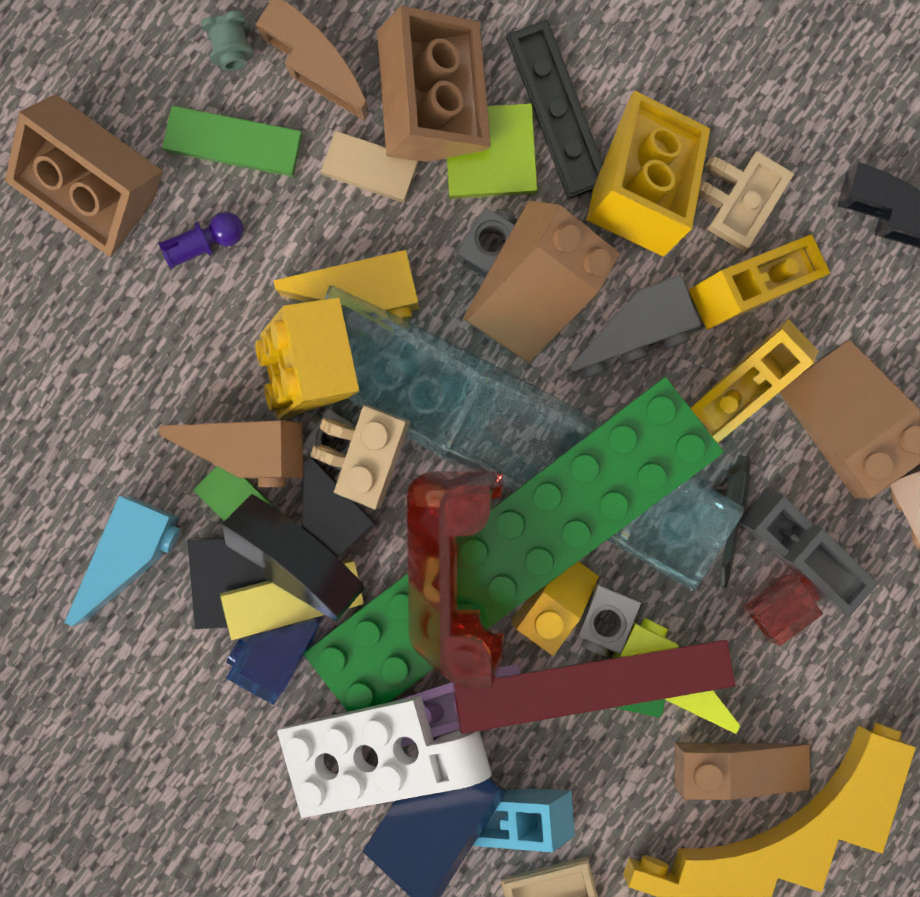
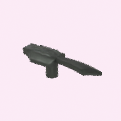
(738, 492)

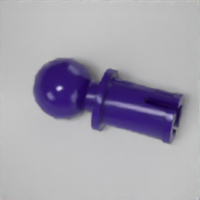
(223, 229)

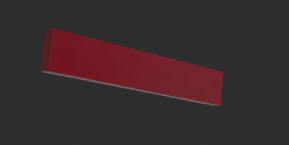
(595, 686)

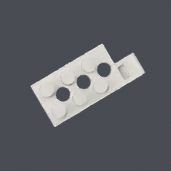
(441, 765)

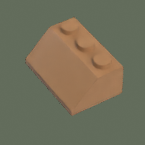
(432, 85)
(80, 173)

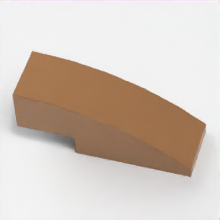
(311, 56)

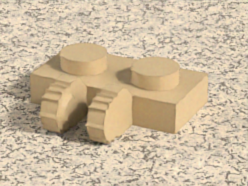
(748, 202)
(370, 456)

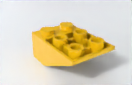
(306, 358)

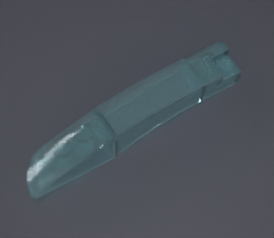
(509, 426)

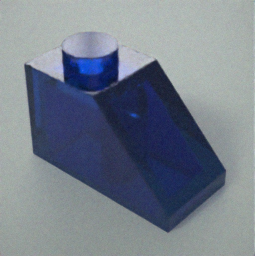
(270, 658)

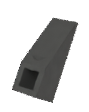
(650, 317)

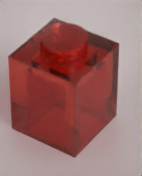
(784, 608)

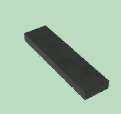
(556, 107)

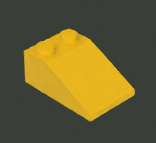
(650, 176)

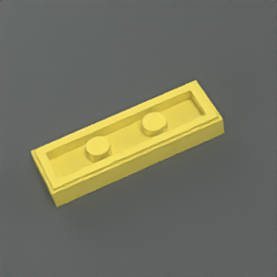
(268, 607)

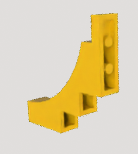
(851, 807)

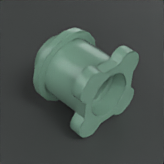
(228, 40)

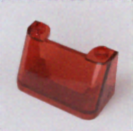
(447, 638)

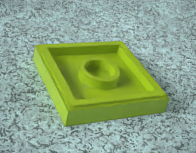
(504, 167)

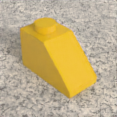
(556, 608)

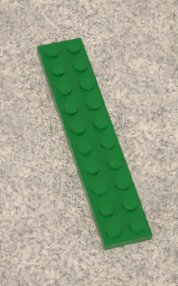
(528, 539)

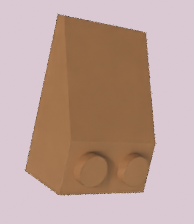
(540, 279)
(857, 420)

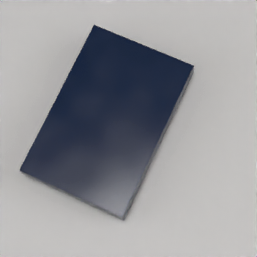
(431, 835)

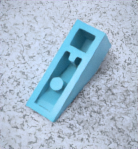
(127, 548)
(530, 821)

